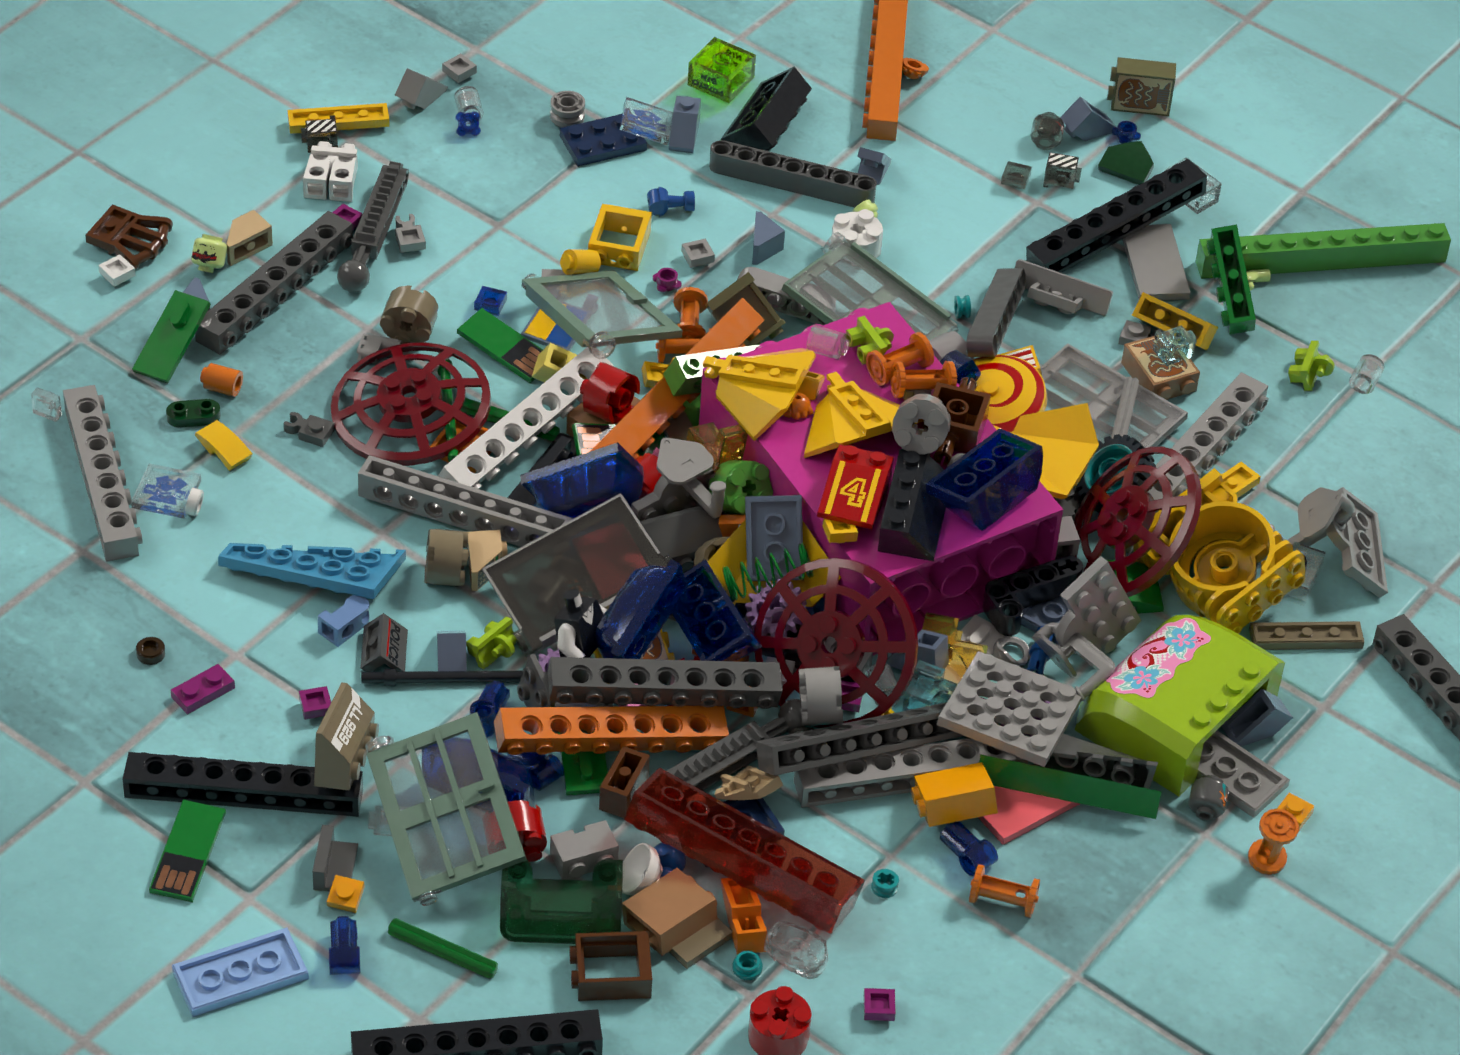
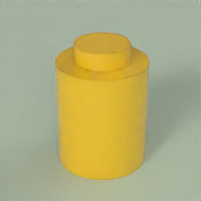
(580, 261)

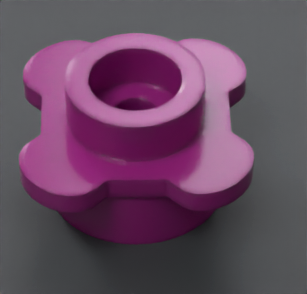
(667, 280)

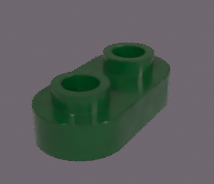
(193, 413)

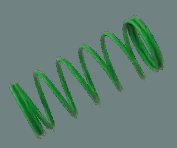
(732, 586)

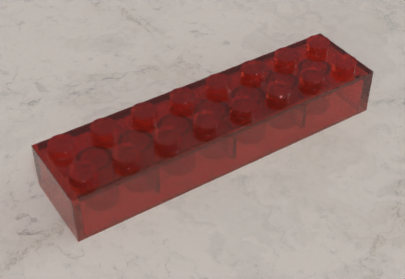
(744, 850)

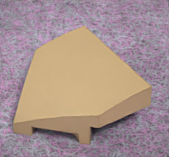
(748, 785)

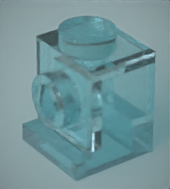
(1174, 345)

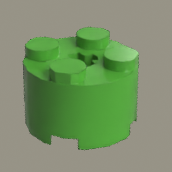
(742, 480)

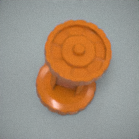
(690, 303)
(674, 346)
(917, 351)
(920, 379)
(1277, 829)
(1004, 890)

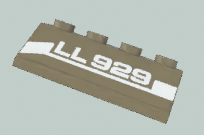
(343, 740)

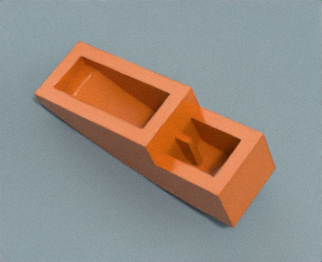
(744, 917)

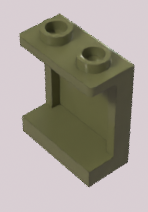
(747, 289)

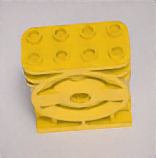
(1234, 538)

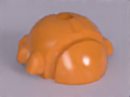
(913, 68)
(799, 407)

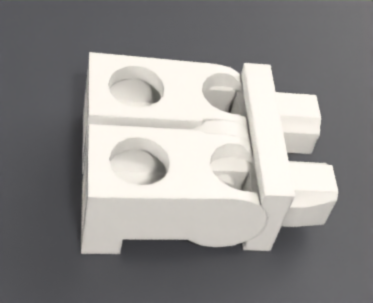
(331, 167)

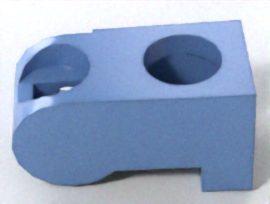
(344, 621)

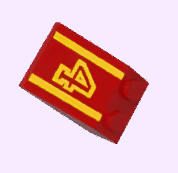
(856, 486)

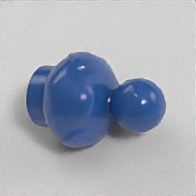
(670, 858)

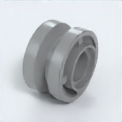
(567, 108)

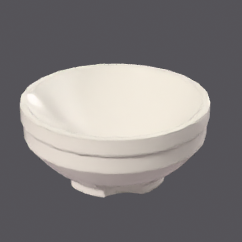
(640, 869)

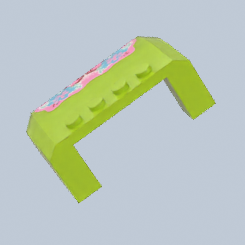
(1177, 695)

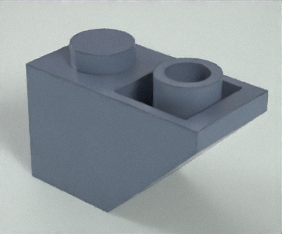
(931, 649)

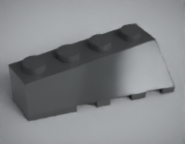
(1100, 762)

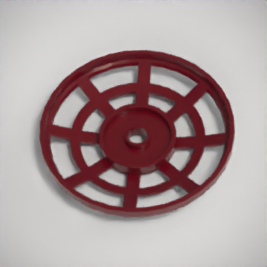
(411, 409)
(1141, 510)
(845, 630)

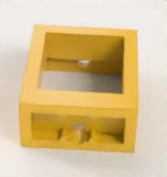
(623, 221)

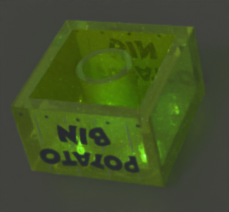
(721, 70)

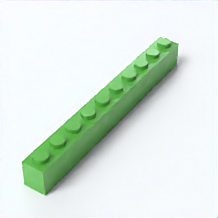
(1338, 249)

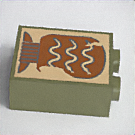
(1142, 86)

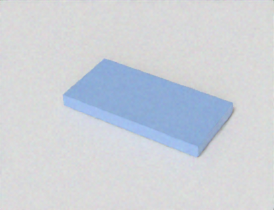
(240, 972)

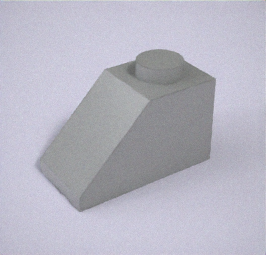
(418, 90)

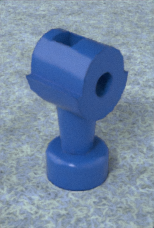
(660, 201)

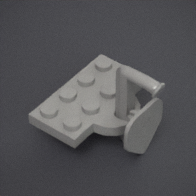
(683, 483)
(1352, 530)
(1092, 626)

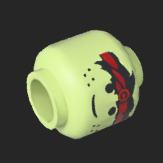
(209, 253)

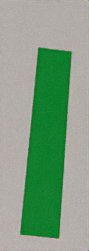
(1072, 787)

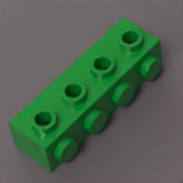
(1232, 278)

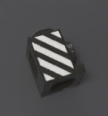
(318, 131)
(1062, 170)

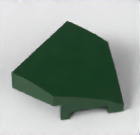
(1128, 162)

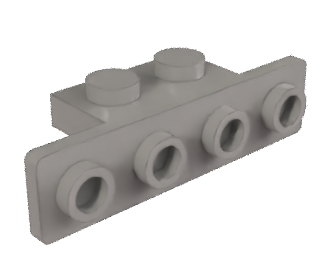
(1063, 290)

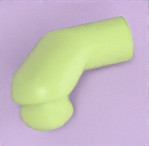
(1259, 275)

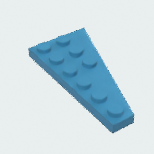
(320, 567)

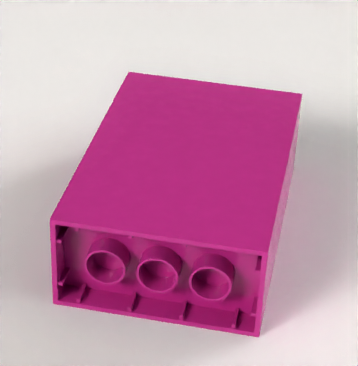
(964, 554)

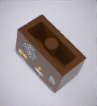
(622, 780)

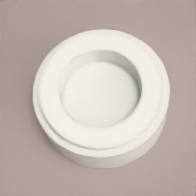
(194, 502)

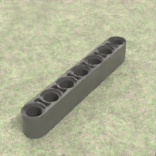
(791, 174)
(996, 312)

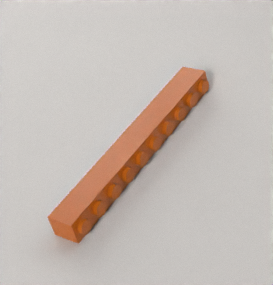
(886, 69)
(659, 404)

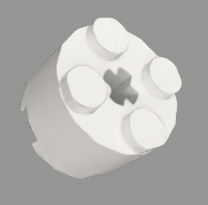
(862, 229)

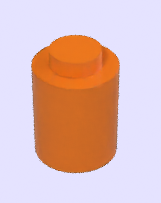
(222, 379)

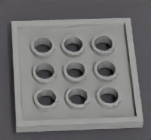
(1017, 722)

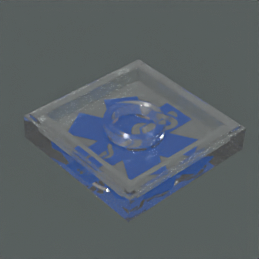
(646, 121)
(165, 490)

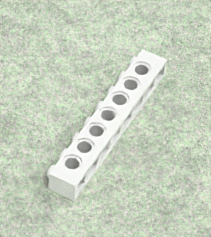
(514, 425)

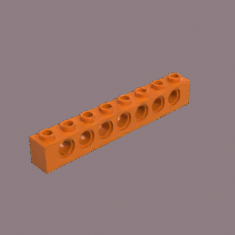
(596, 721)

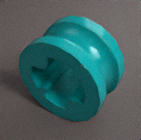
(962, 306)
(885, 890)

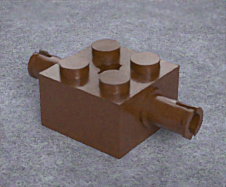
(968, 417)

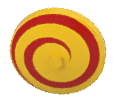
(1014, 389)

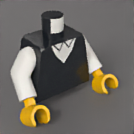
(577, 625)

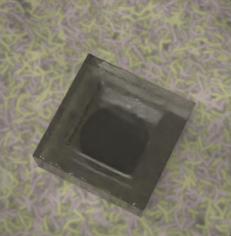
(1016, 175)

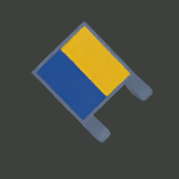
(545, 331)

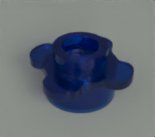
(463, 129)
(1126, 132)

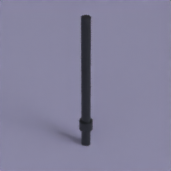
(391, 677)

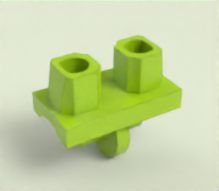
(869, 338)
(1309, 366)
(495, 642)

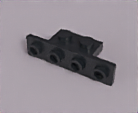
(559, 450)

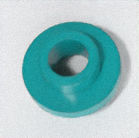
(744, 960)

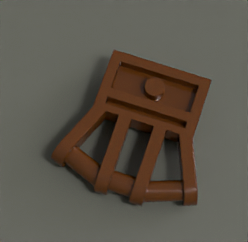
(115, 231)

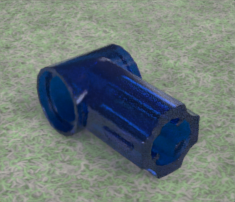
(487, 706)
(543, 768)
(968, 847)
(344, 952)

